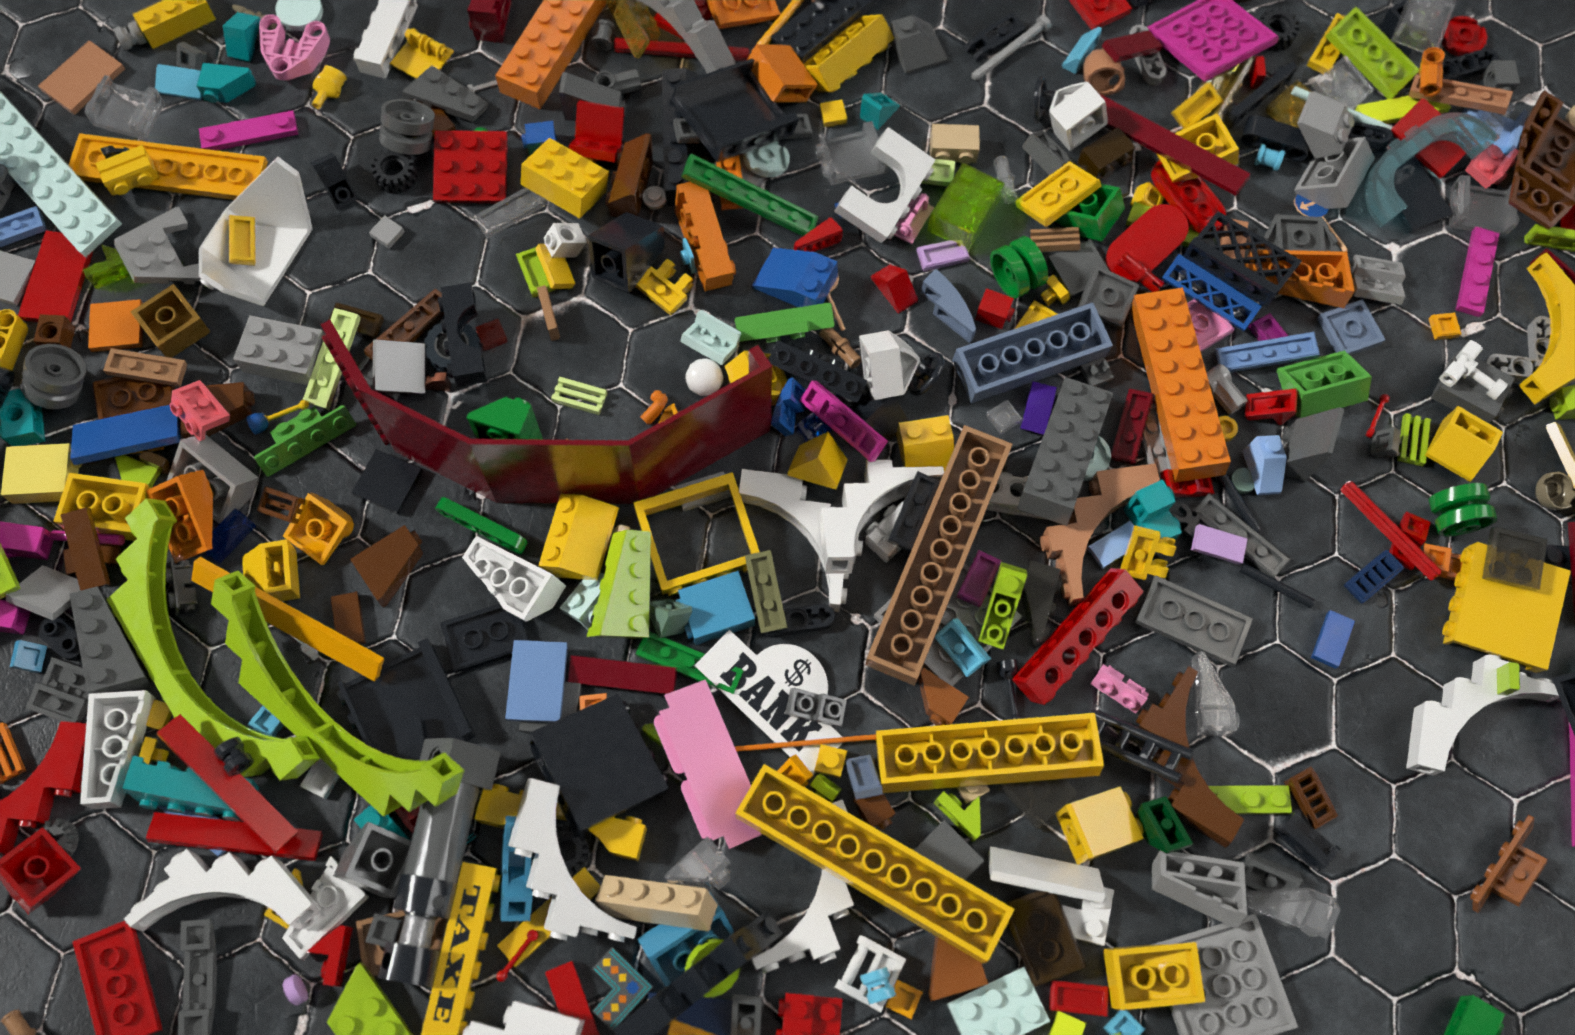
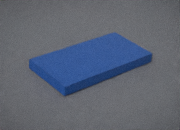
(124, 434)

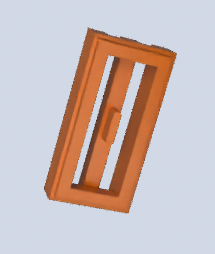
(14, 754)

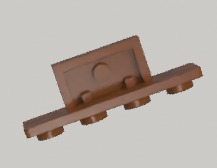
(1514, 871)

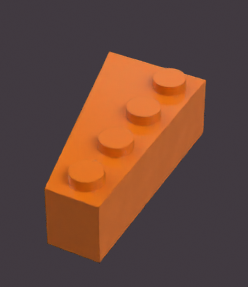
(704, 236)
(1319, 278)

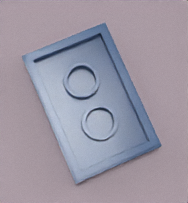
(536, 681)

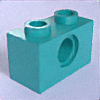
(28, 428)

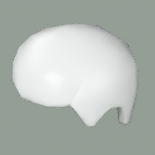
(704, 377)

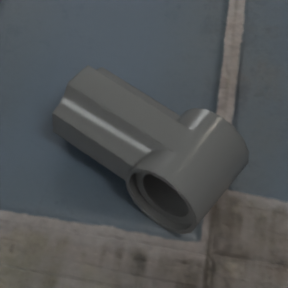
(623, 82)

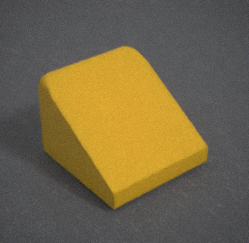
(1147, 195)

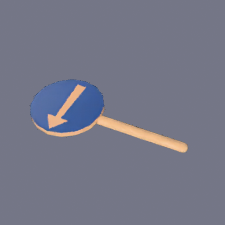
(1309, 208)

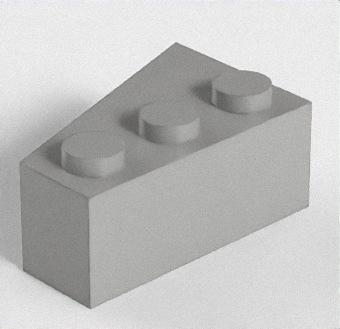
(1204, 884)

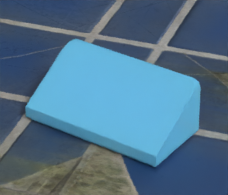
(1082, 50)
(177, 81)
(962, 647)

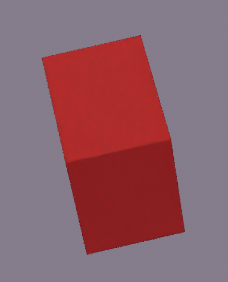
(896, 287)

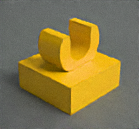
(1055, 291)
(151, 753)

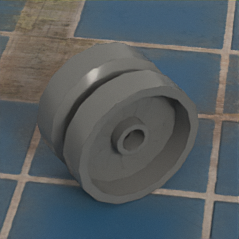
(406, 126)
(52, 376)

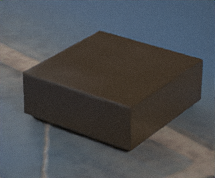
(156, 461)

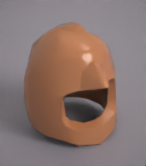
(1100, 69)

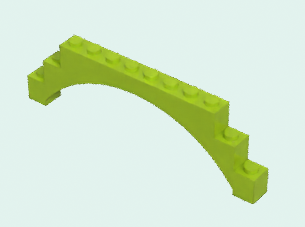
(145, 619)
(264, 673)

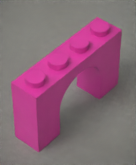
(21, 541)

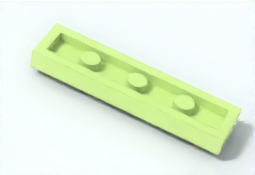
(326, 371)

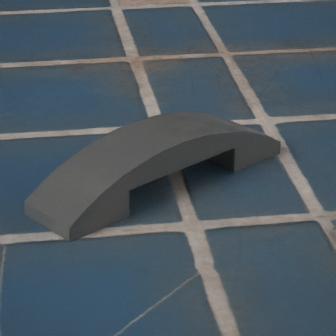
(199, 977)

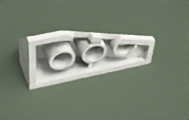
(513, 581)

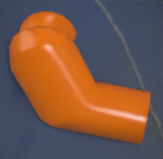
(659, 402)

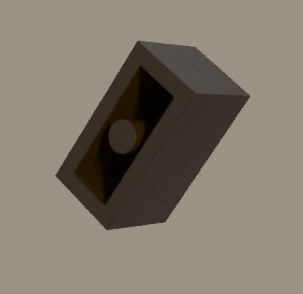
(1107, 154)

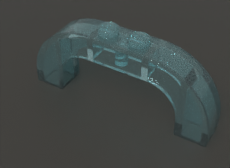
(1463, 129)

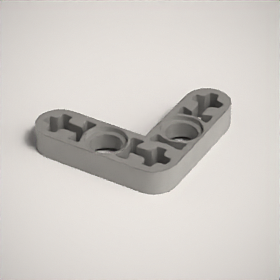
(1535, 357)

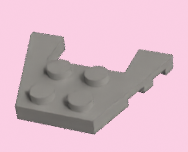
(150, 254)

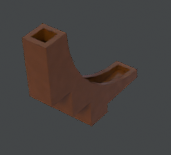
(1194, 801)

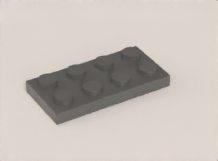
(1194, 621)

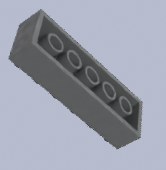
(1065, 451)

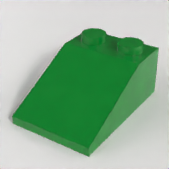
(1095, 213)

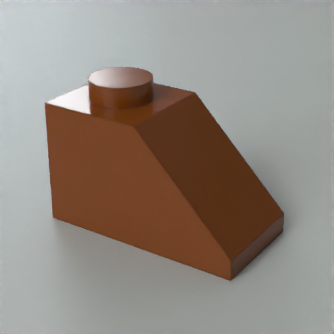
(940, 699)

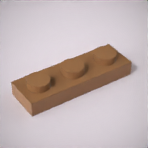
(145, 367)

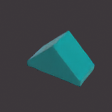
(241, 36)
(877, 108)

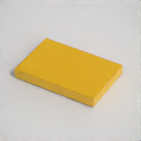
(1058, 193)

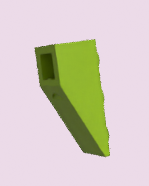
(1002, 605)

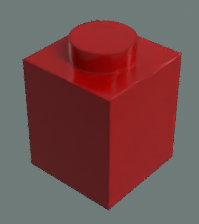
(995, 309)

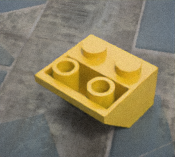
(1463, 443)
(273, 569)

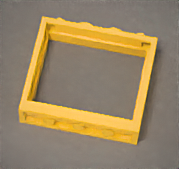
(685, 495)

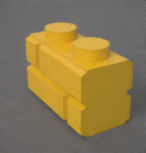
(127, 170)

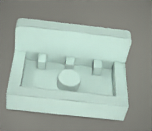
(711, 337)
(582, 601)

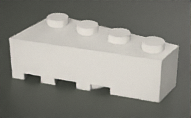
(112, 738)

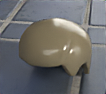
(1555, 491)

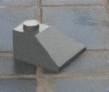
(916, 44)

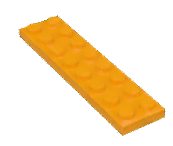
(178, 167)

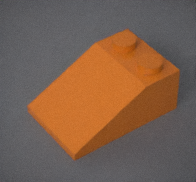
(192, 505)

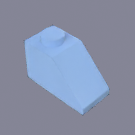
(1267, 464)

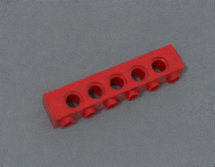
(1031, 677)

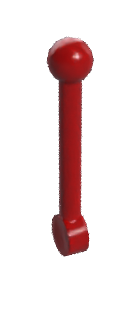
(1384, 398)
(532, 935)

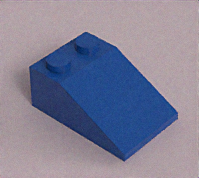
(797, 276)

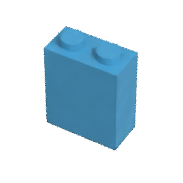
(717, 608)

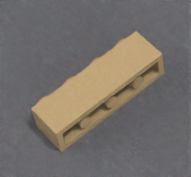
(657, 902)

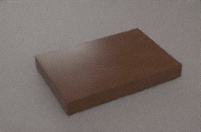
(125, 395)

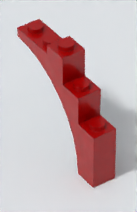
(56, 775)

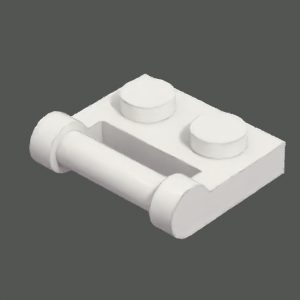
(882, 959)

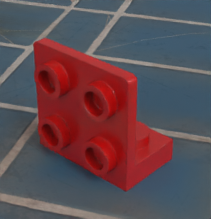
(598, 131)

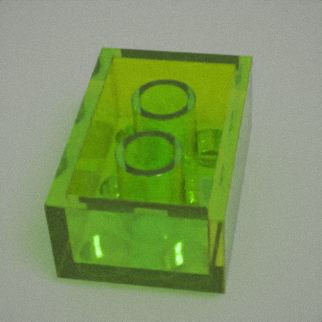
(965, 206)

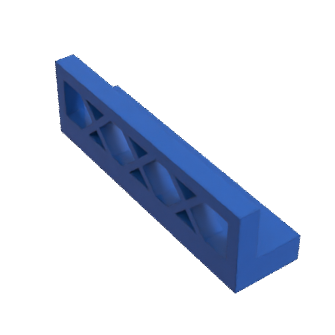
(1214, 287)

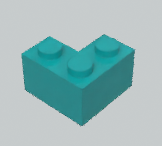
(1151, 508)

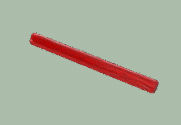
(676, 49)

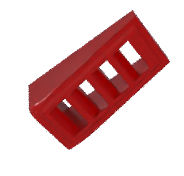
(822, 236)

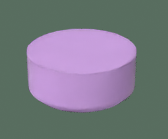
(295, 990)

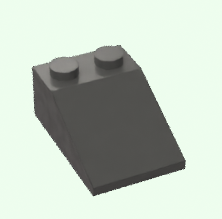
(1310, 442)

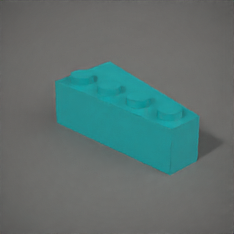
(174, 789)

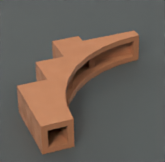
(1068, 543)

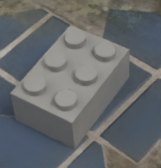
(278, 350)

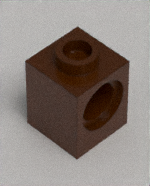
(56, 326)
(875, 811)

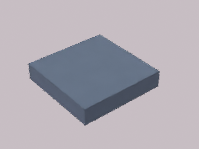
(1351, 328)

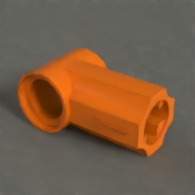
(1431, 71)

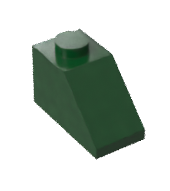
(1162, 826)

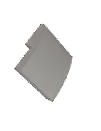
(1378, 279)

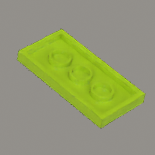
(1372, 53)

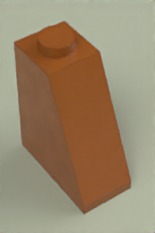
(953, 971)

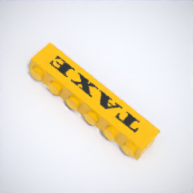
(461, 949)

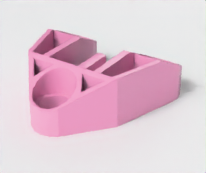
(293, 57)

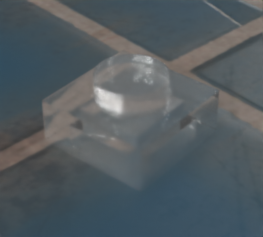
(1004, 417)

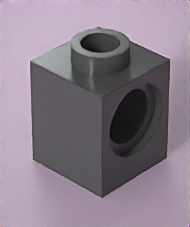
(1501, 75)

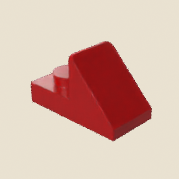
(1274, 404)
(336, 947)

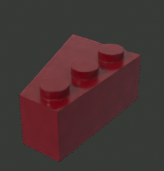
(488, 19)

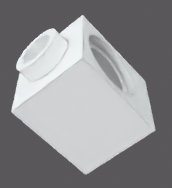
(564, 240)

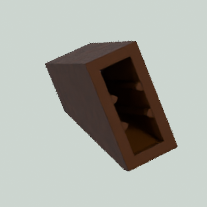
(234, 398)
(389, 563)

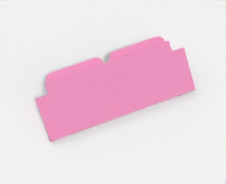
(703, 750)

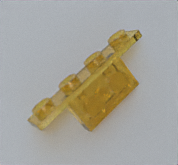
(634, 23)
(1228, 84)

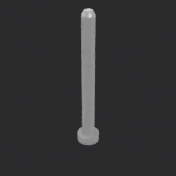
(1042, 24)

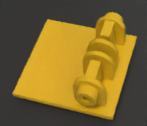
(420, 54)

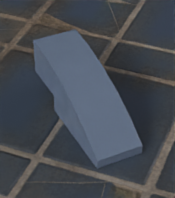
(949, 305)

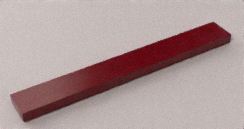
(1176, 148)

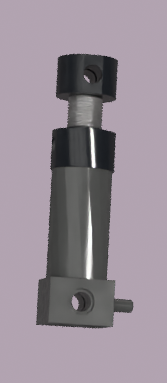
(435, 862)

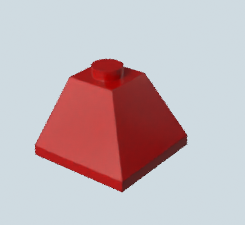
(36, 870)

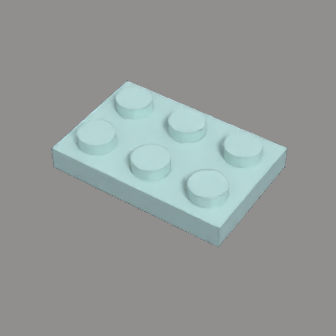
(1000, 1007)

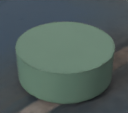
(1242, 480)

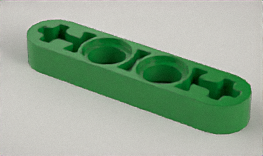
(481, 525)

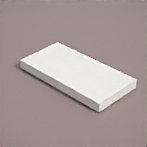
(1045, 874)

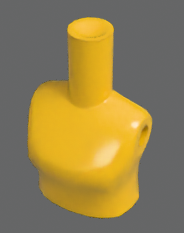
(328, 84)

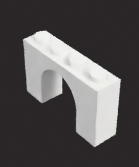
(911, 167)

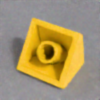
(819, 462)

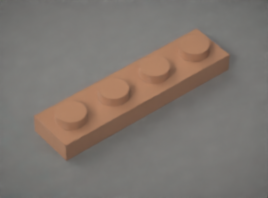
(1467, 95)

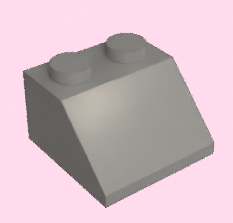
(1325, 125)

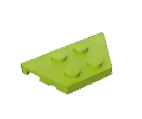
(365, 1009)

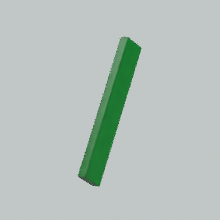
(749, 196)

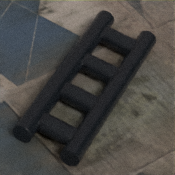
(1151, 741)

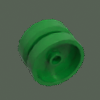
(1019, 267)
(1462, 509)

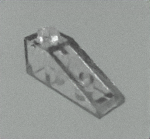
(1213, 703)

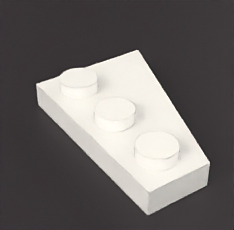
(337, 903)

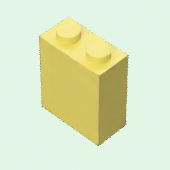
(36, 473)

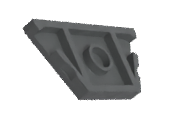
(1301, 233)

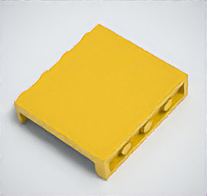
(1503, 617)

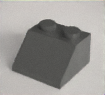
(374, 861)

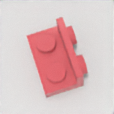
(1491, 166)
(198, 409)

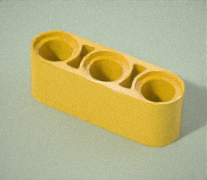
(12, 336)

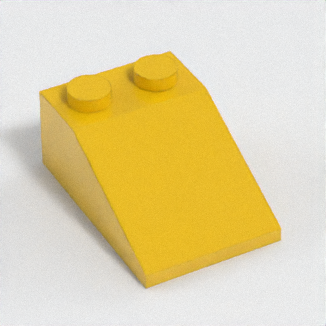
(1209, 135)
(1154, 975)

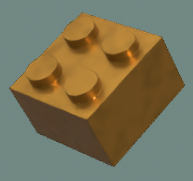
(170, 321)

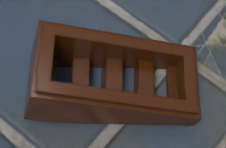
(1319, 793)

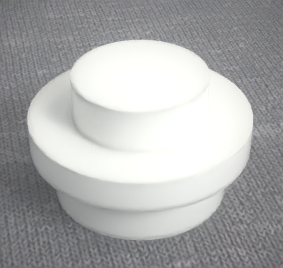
(654, 197)

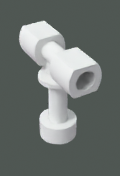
(1466, 366)

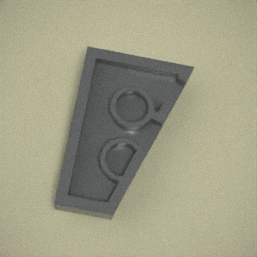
(440, 90)

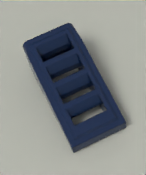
(1385, 564)

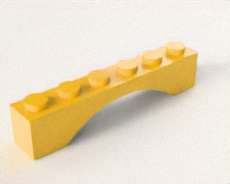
(619, 836)

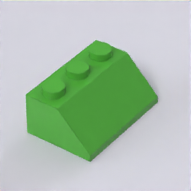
(1326, 383)

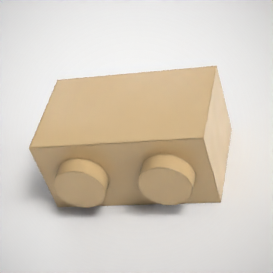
(954, 142)

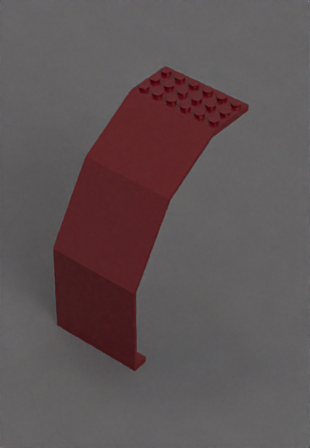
(592, 468)

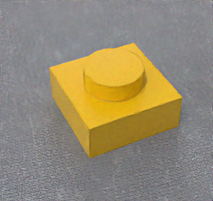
(830, 761)

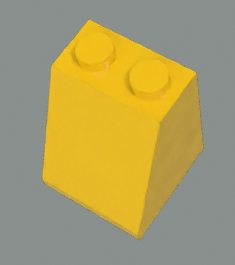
(1099, 824)

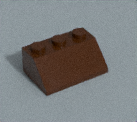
(631, 177)

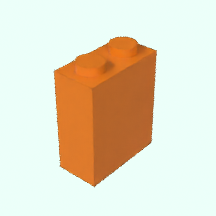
(782, 73)

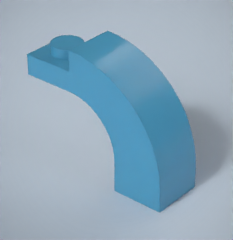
(515, 870)

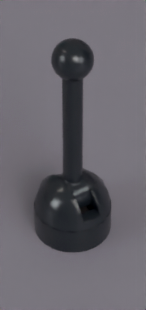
(1008, 669)

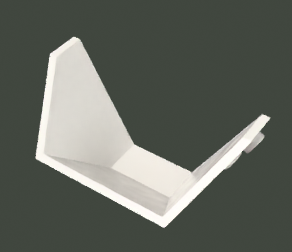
(280, 231)

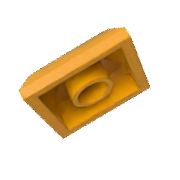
(319, 528)

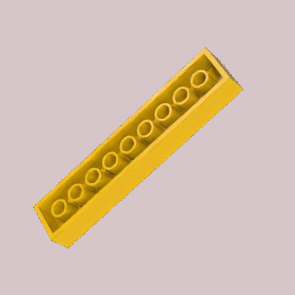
(874, 864)

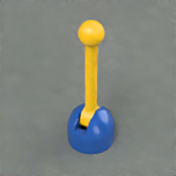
(259, 422)

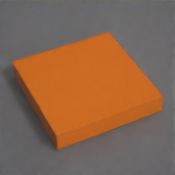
(114, 326)

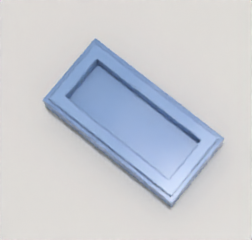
(1111, 546)

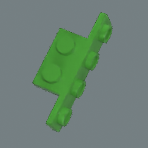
(785, 322)
(303, 436)

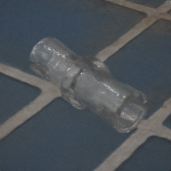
(1004, 174)

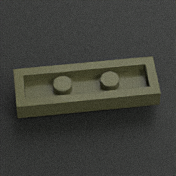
(766, 591)

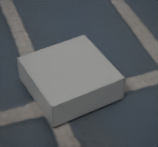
(386, 232)

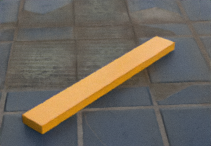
(300, 626)

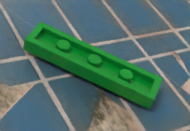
(670, 653)

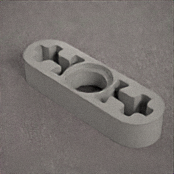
(1145, 64)

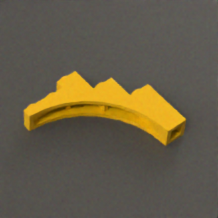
(1559, 360)

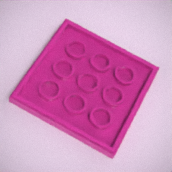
(1212, 36)

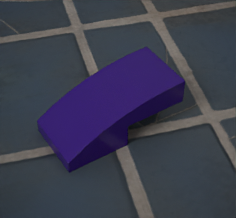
(1038, 408)

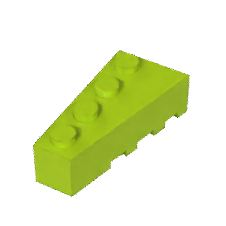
(625, 590)

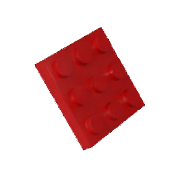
(470, 166)

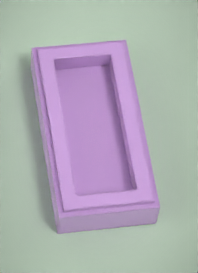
(942, 255)
(1219, 544)

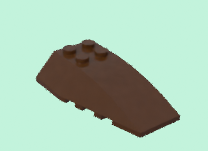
(1545, 164)

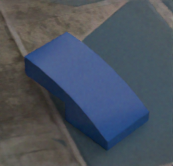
(787, 407)

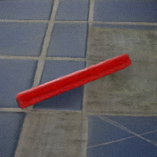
(1391, 530)

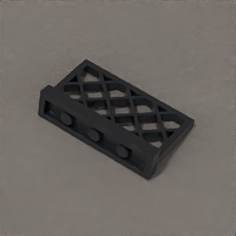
(1233, 270)

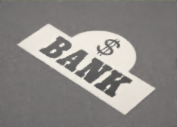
(766, 689)

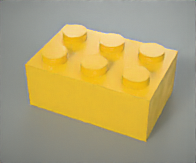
(564, 177)
(107, 497)

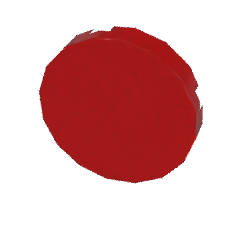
(1464, 36)

